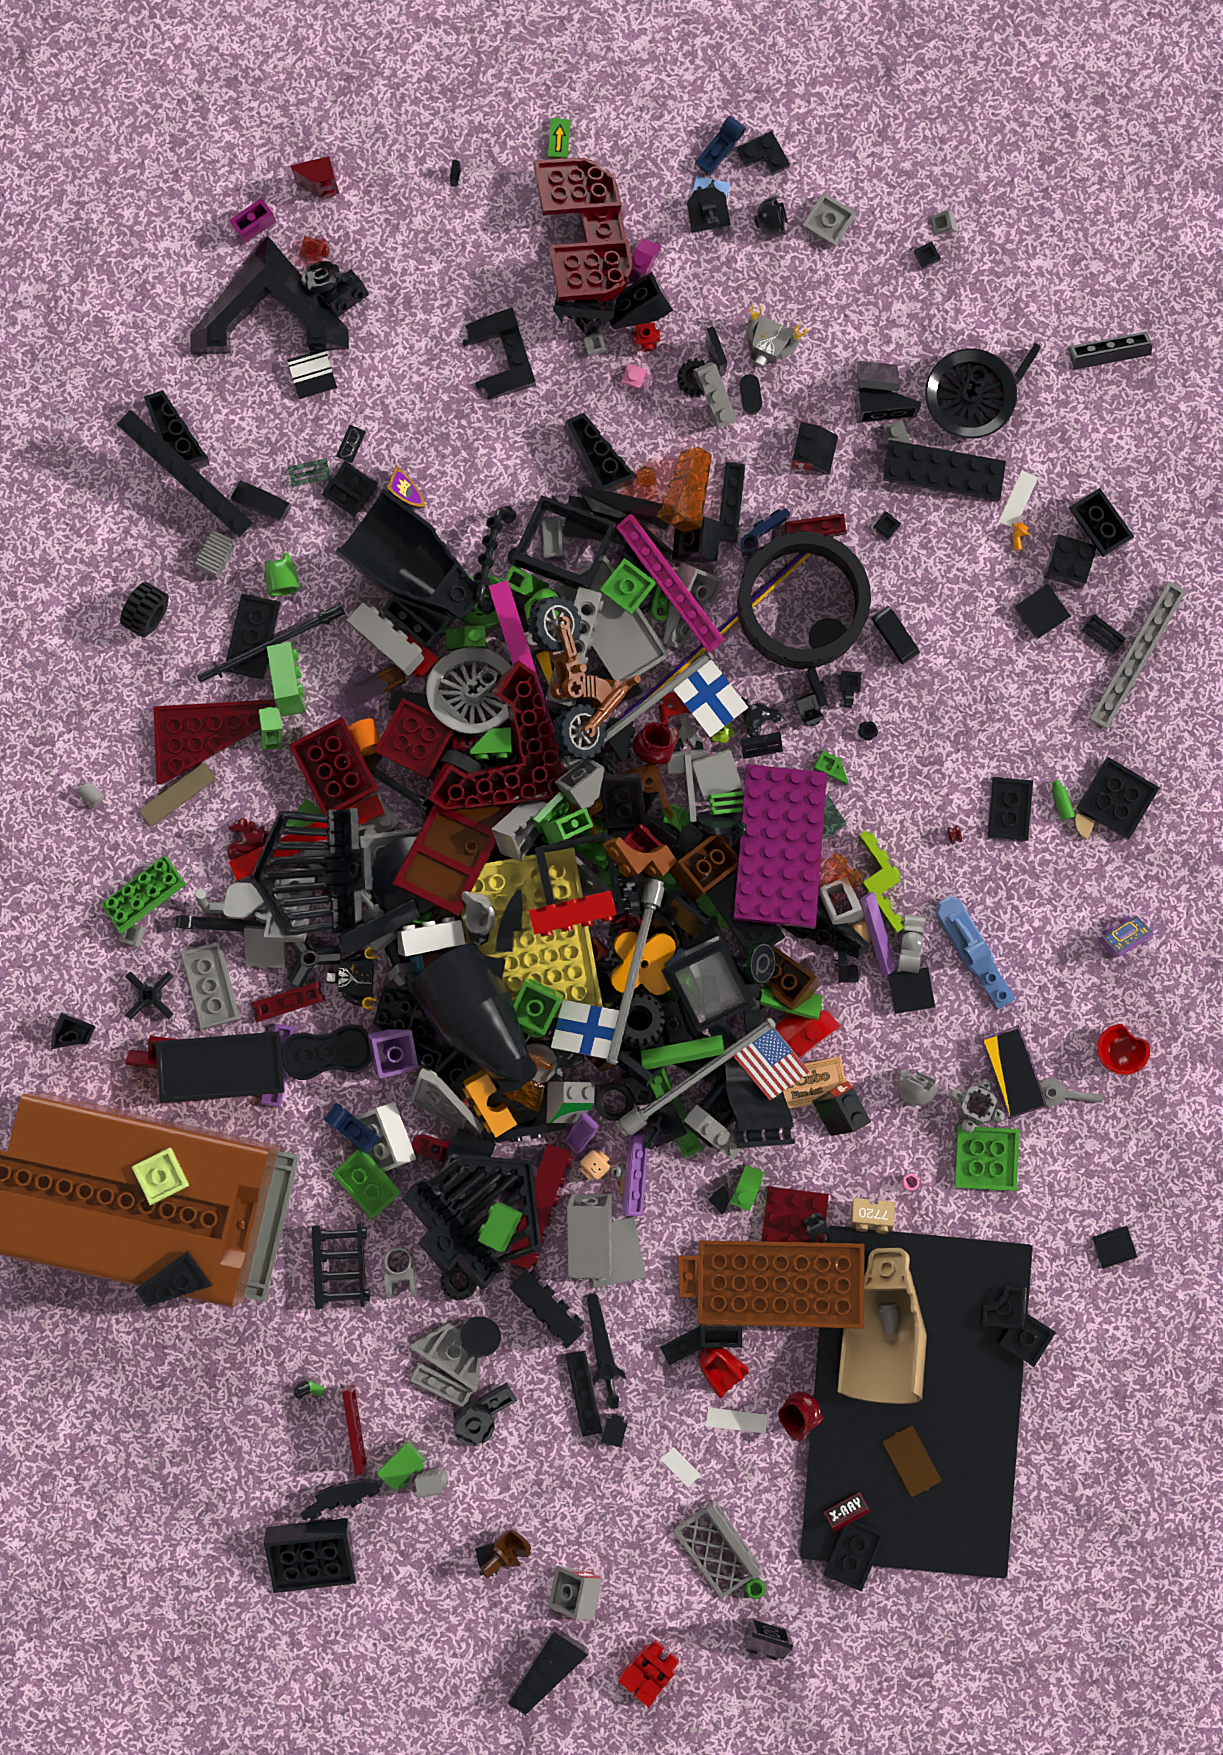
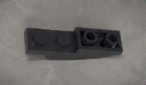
(347, 1492)

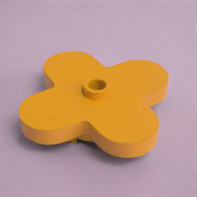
(656, 953)

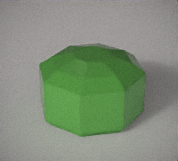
(755, 1588)

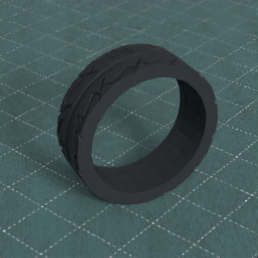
(818, 545)

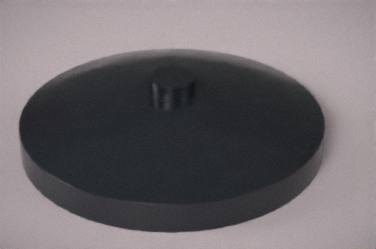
(384, 872)

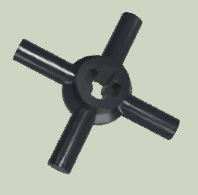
(149, 1003)

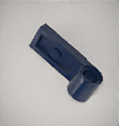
(721, 145)
(761, 528)
(351, 1127)

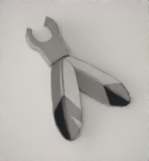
(687, 732)

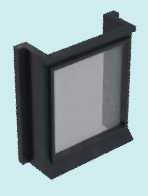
(708, 986)

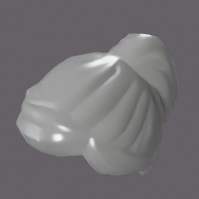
(479, 913)

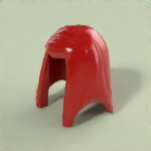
(721, 1369)

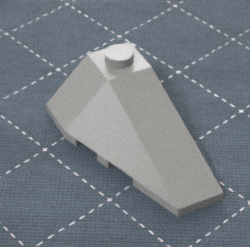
(703, 588)

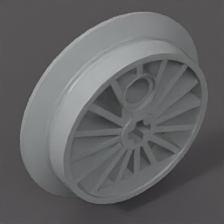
(443, 709)

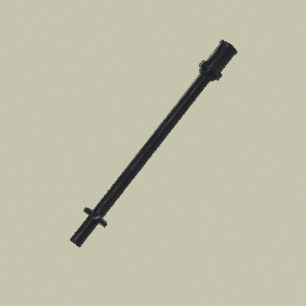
(323, 617)

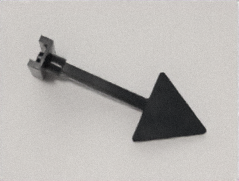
(420, 802)

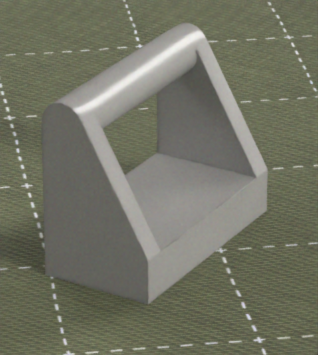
(841, 886)

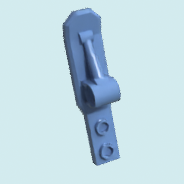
(973, 949)

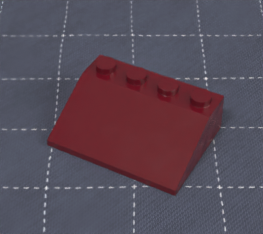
(334, 766)

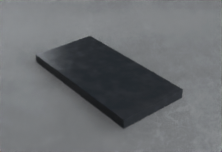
(219, 1066)

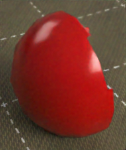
(1121, 1051)

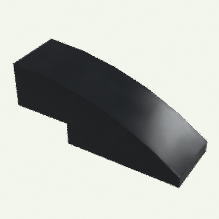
(261, 501)
(509, 923)

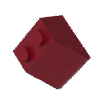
(316, 177)

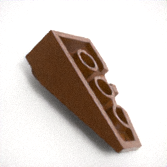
(791, 981)

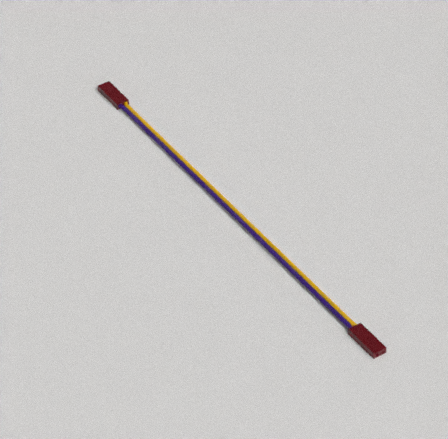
(724, 627)

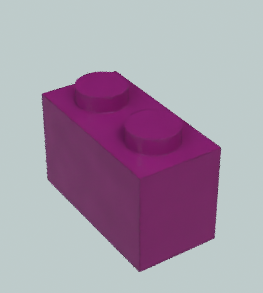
(252, 220)

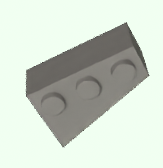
(517, 830)

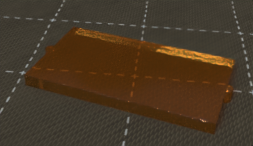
(911, 1461)

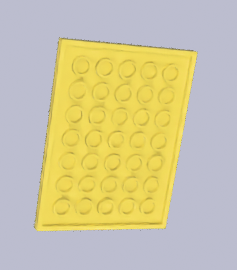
(557, 960)

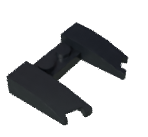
(520, 373)

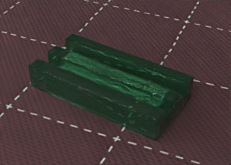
(312, 472)

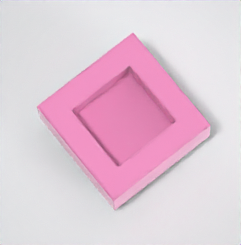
(634, 376)

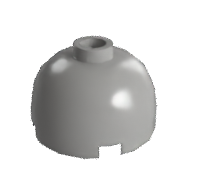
(916, 1089)

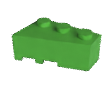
(286, 679)

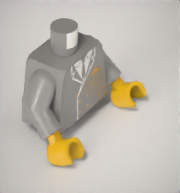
(770, 339)

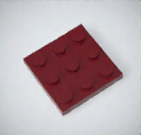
(414, 739)
(786, 1211)

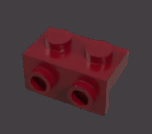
(641, 839)

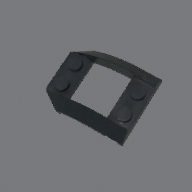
(588, 311)

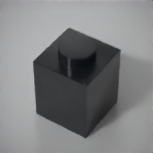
(614, 1430)

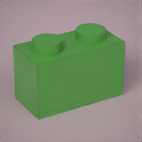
(567, 826)
(499, 1226)
(401, 1466)

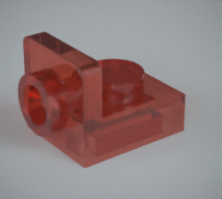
(314, 249)

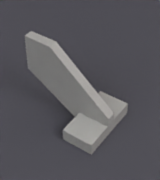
(681, 763)

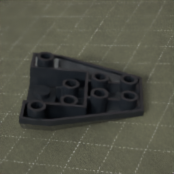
(398, 1012)

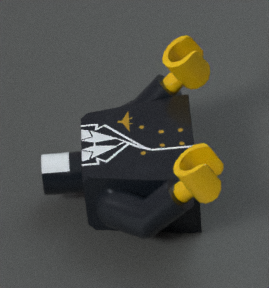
(356, 978)

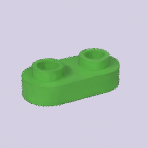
(659, 601)

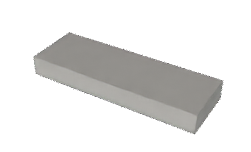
(441, 1385)

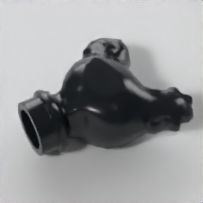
(756, 715)

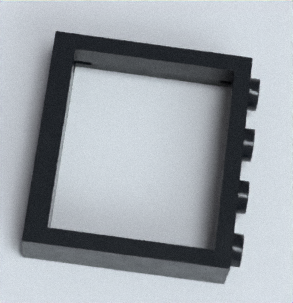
(554, 572)
(545, 876)

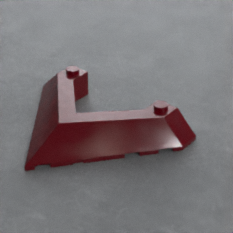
(535, 750)

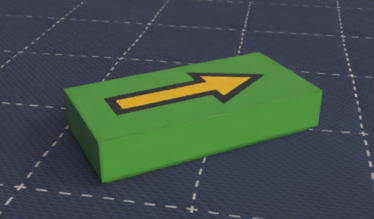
(559, 138)

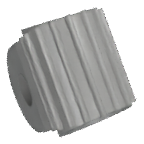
(408, 1275)

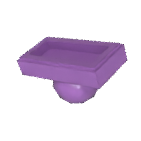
(581, 1133)

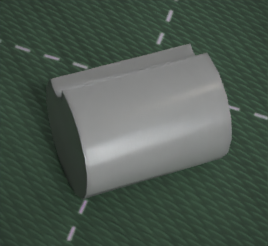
(91, 794)

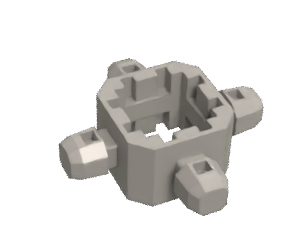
(972, 1119)

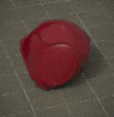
(655, 743)
(799, 1415)

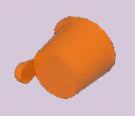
(365, 735)

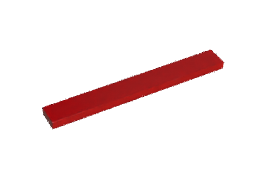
(244, 865)

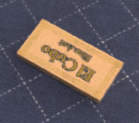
(822, 1078)

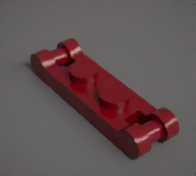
(287, 1002)

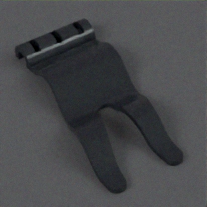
(748, 1103)

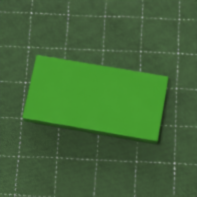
(143, 894)

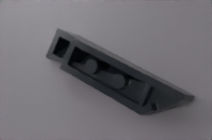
(620, 506)

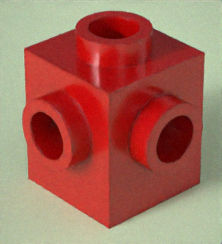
(646, 343)

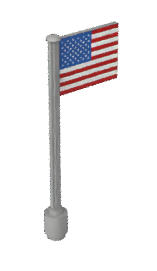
(761, 1055)

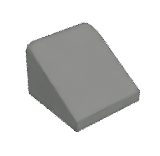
(944, 223)

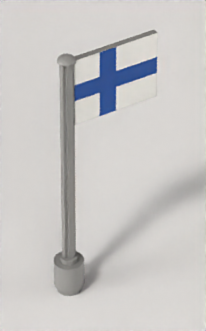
(701, 690)
(597, 1029)

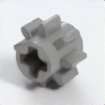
(610, 958)

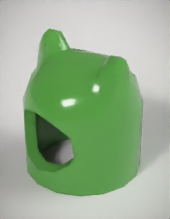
(281, 576)

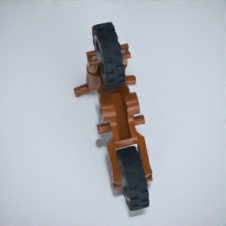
(603, 693)

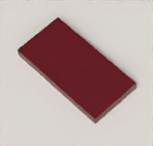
(354, 1429)

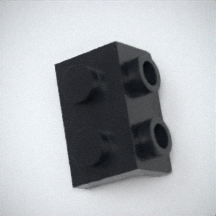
(346, 293)

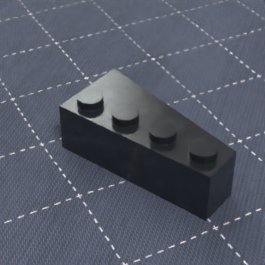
(174, 430)
(597, 456)
(548, 1307)
(548, 1668)

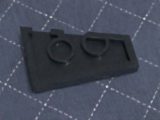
(173, 1281)

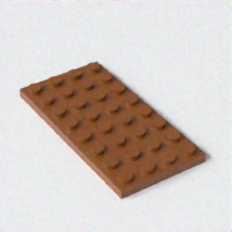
(781, 1284)

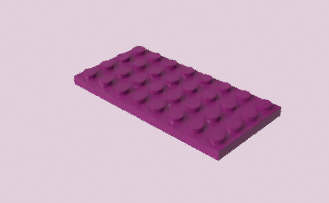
(780, 846)

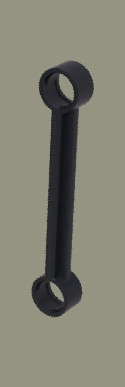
(208, 923)

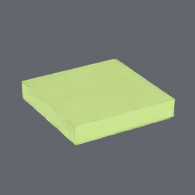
(160, 1176)

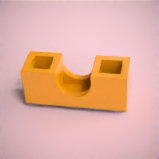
(497, 1118)

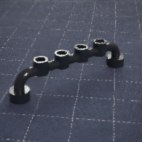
(507, 515)

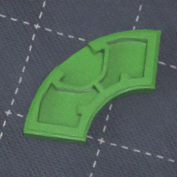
(679, 820)

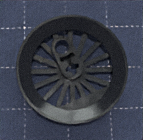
(984, 362)

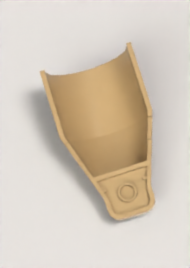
(880, 1364)

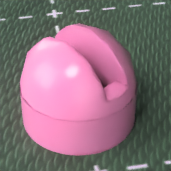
(913, 1180)

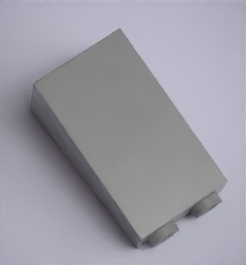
(590, 1236)

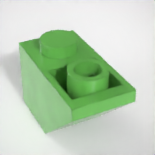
(524, 581)
(494, 743)

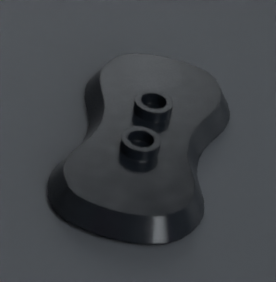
(312, 1054)

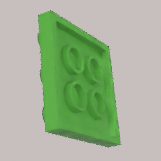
(987, 1158)

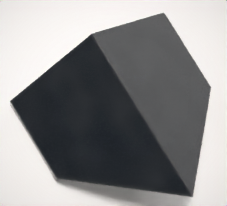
(70, 1031)

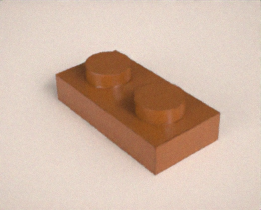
(688, 1275)

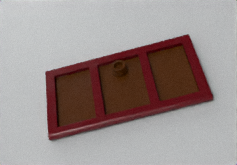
(450, 854)

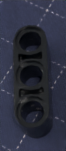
(895, 634)

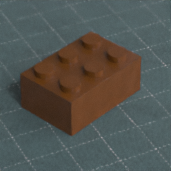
(705, 866)

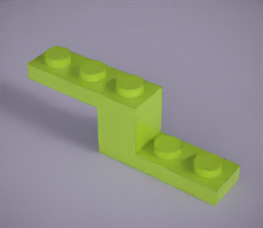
(882, 880)

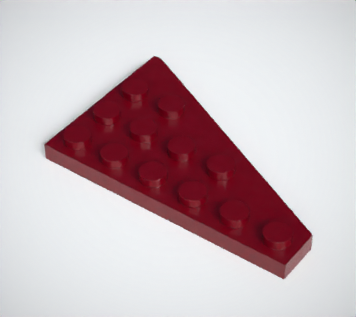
(196, 732)

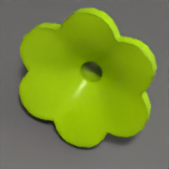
(723, 736)

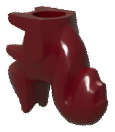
(249, 838)

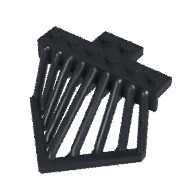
(348, 871)
(449, 1235)

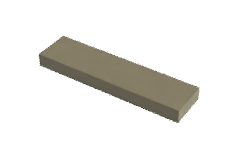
(178, 794)

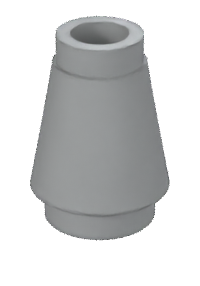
(889, 1317)

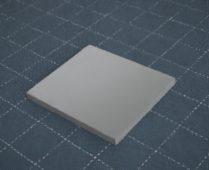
(626, 1254)

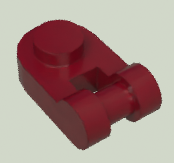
(423, 1144)

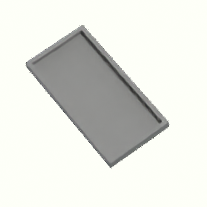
(621, 640)

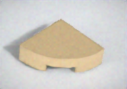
(1083, 825)

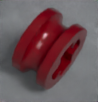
(954, 834)

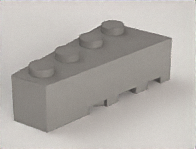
(385, 638)

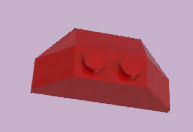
(806, 1033)

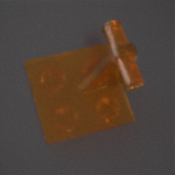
(839, 863)
(531, 1092)

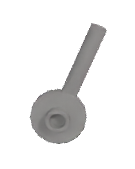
(1055, 1092)

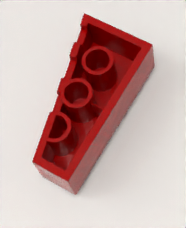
(572, 912)

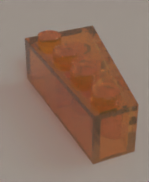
(687, 491)

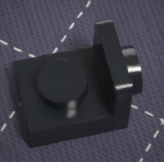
(484, 1554)

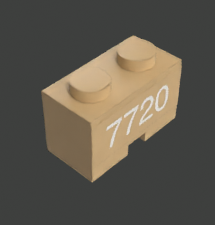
(872, 1216)

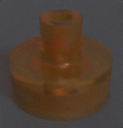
(646, 476)

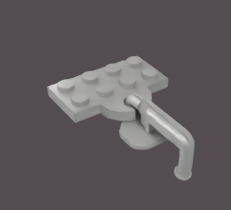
(245, 899)

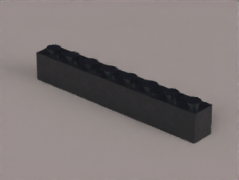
(184, 473)

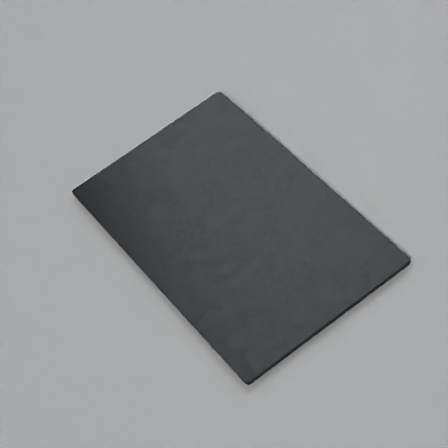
(962, 1420)

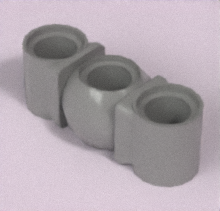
(911, 943)

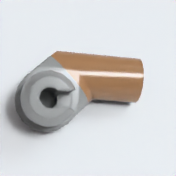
(619, 1173)

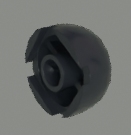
(771, 217)

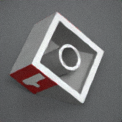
(575, 1593)

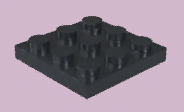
(1117, 798)

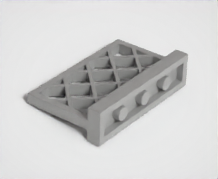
(734, 1542)

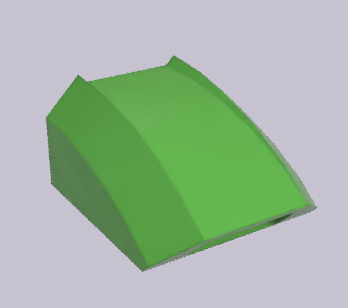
(536, 1007)

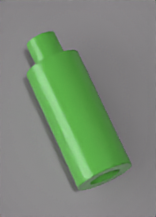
(1062, 801)

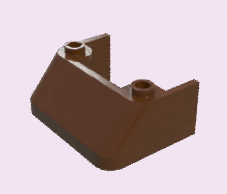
(651, 783)

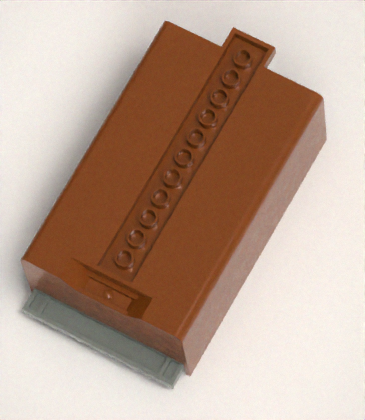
(80, 1208)

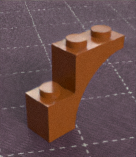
(631, 862)

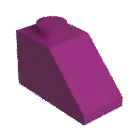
(644, 258)

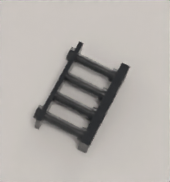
(323, 1276)

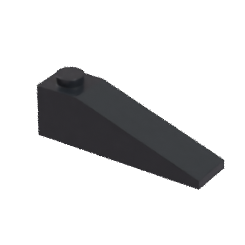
(839, 936)

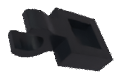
(850, 683)

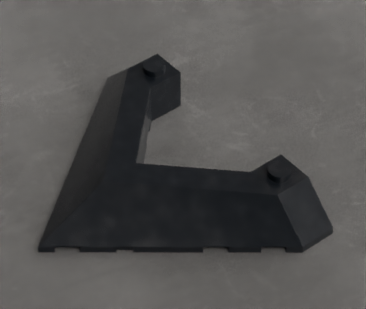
(265, 274)

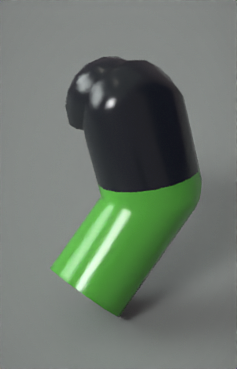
(308, 1387)

